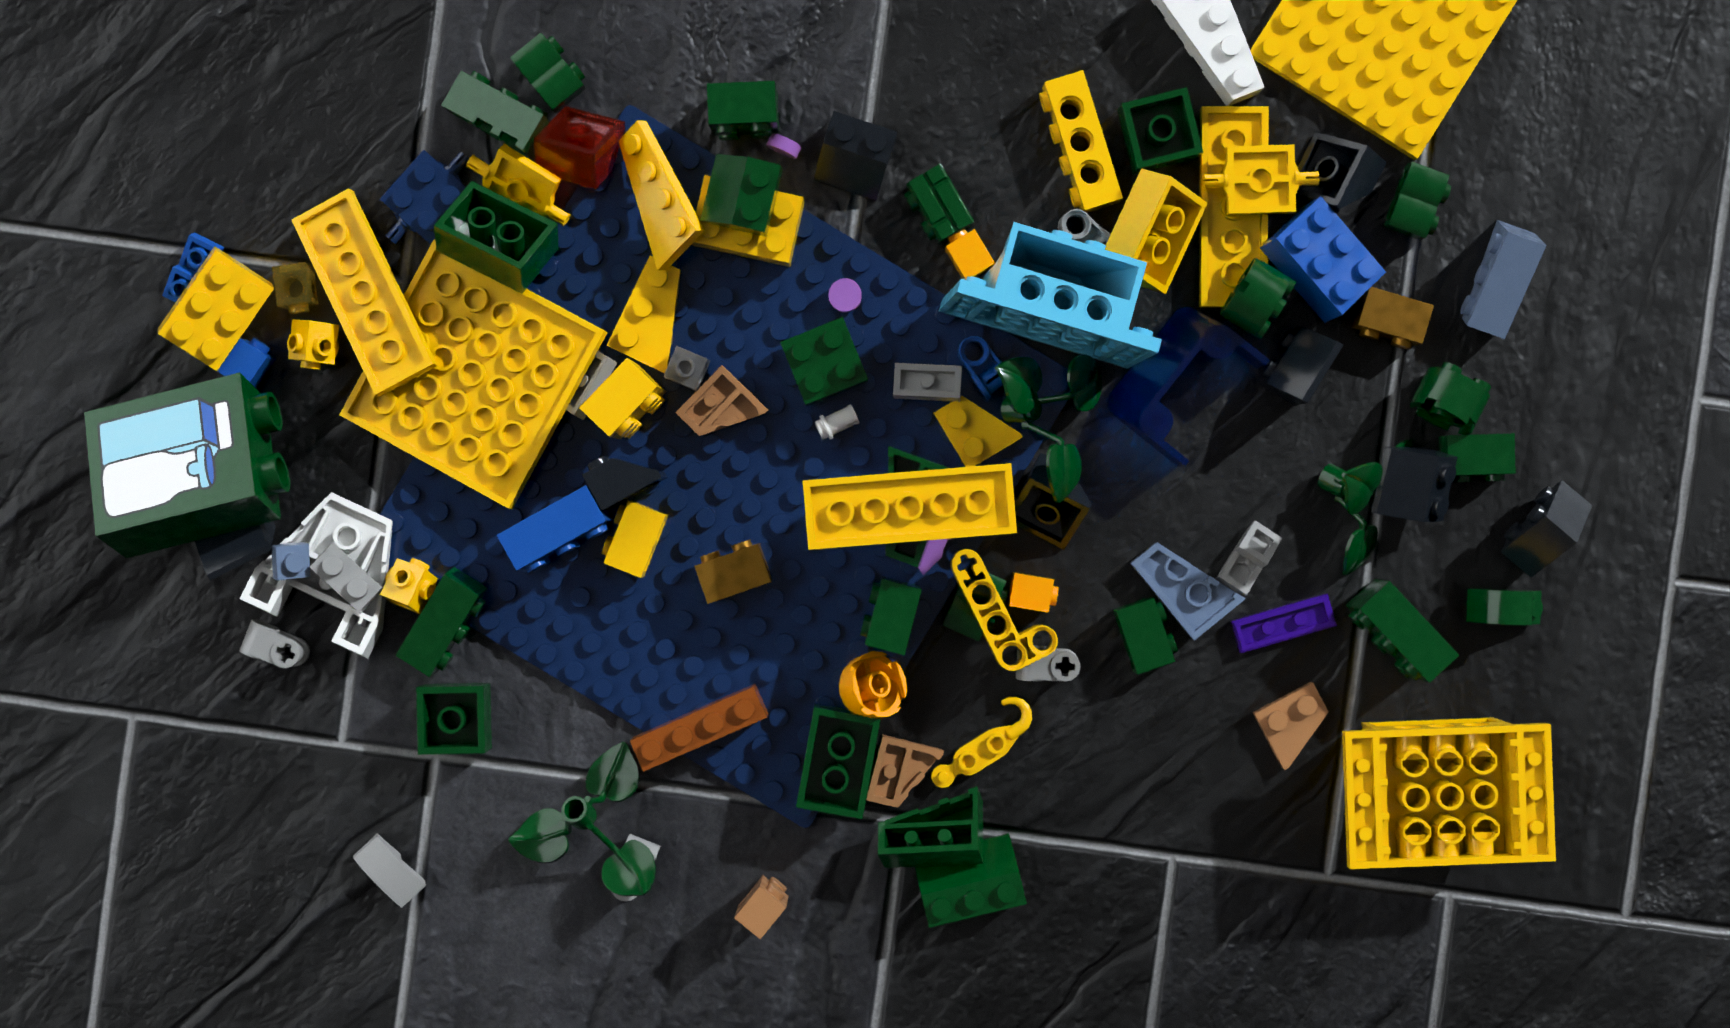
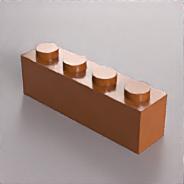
(699, 727)

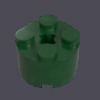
(1257, 298)
(1451, 398)

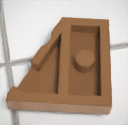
(720, 404)
(1291, 722)
(898, 769)

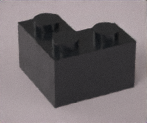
(1549, 528)

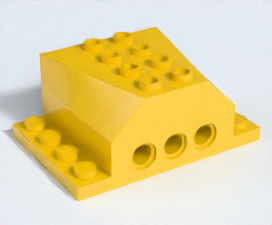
(1448, 793)

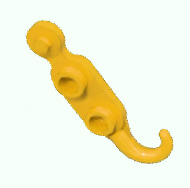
(984, 748)

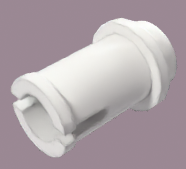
(836, 422)

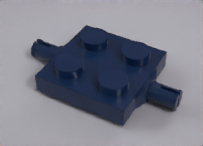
(423, 195)

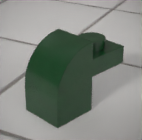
(1504, 606)

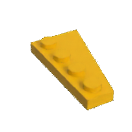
(662, 203)

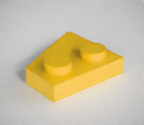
(974, 431)

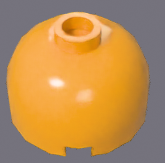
(872, 685)

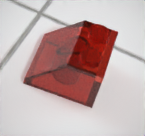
(579, 146)

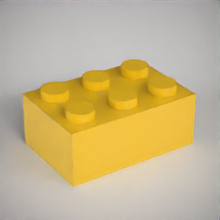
(1157, 226)
(775, 248)
(215, 308)
(624, 400)

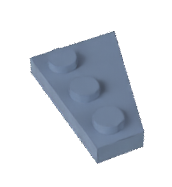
(1186, 592)

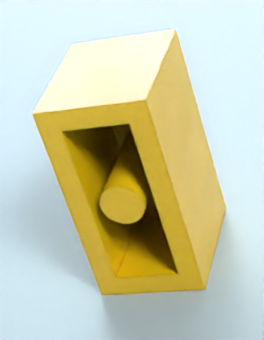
(634, 539)

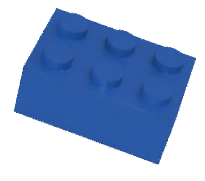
(1323, 259)
(554, 530)

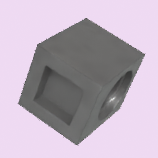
(687, 368)

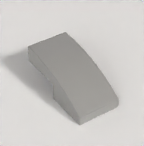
(1248, 558)
(388, 870)

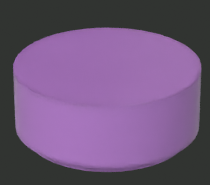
(783, 145)
(845, 295)

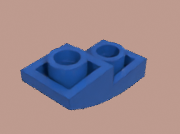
(193, 255)

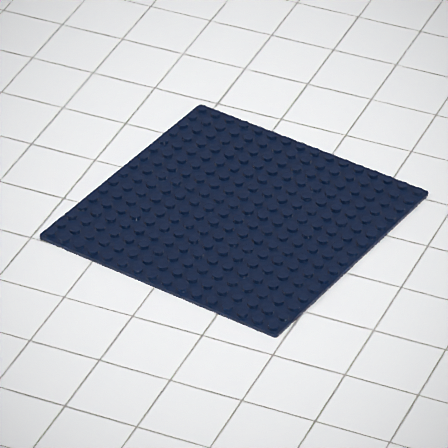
(653, 641)

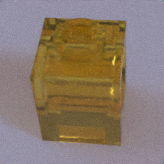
(283, 278)

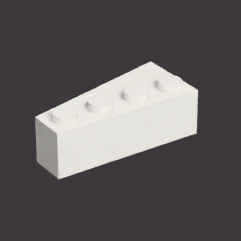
(1217, 44)

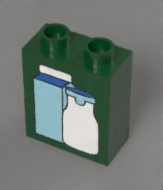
(184, 465)

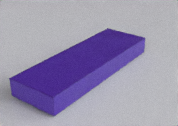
(1283, 623)

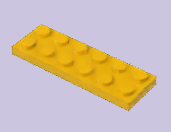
(1226, 240)
(364, 292)
(910, 506)

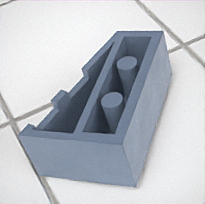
(1502, 279)

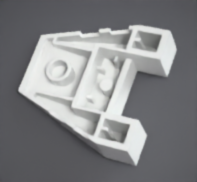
(359, 535)

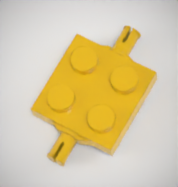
(1260, 179)
(521, 182)

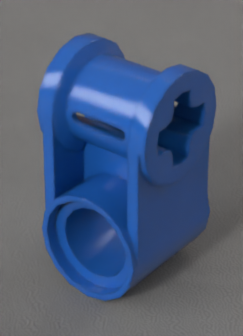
(983, 368)

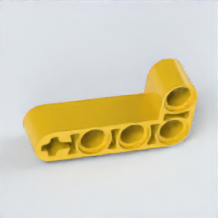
(993, 607)

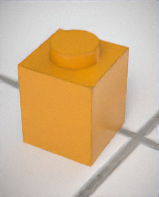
(969, 254)
(1032, 592)

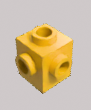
(313, 343)
(409, 584)

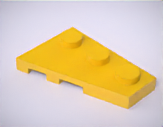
(648, 317)

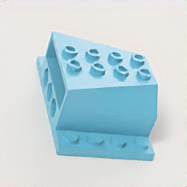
(1059, 296)

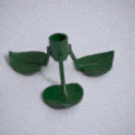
(1021, 405)
(1353, 492)
(544, 832)

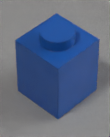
(249, 359)

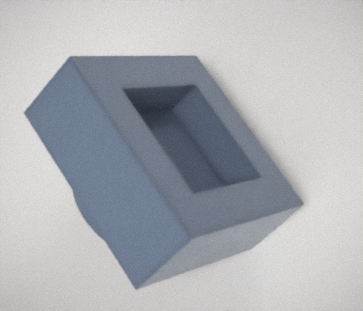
(290, 561)

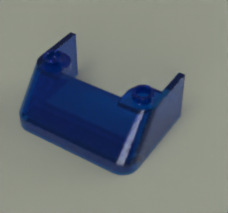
(1141, 388)

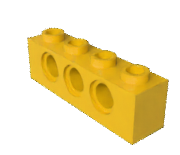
(1074, 90)

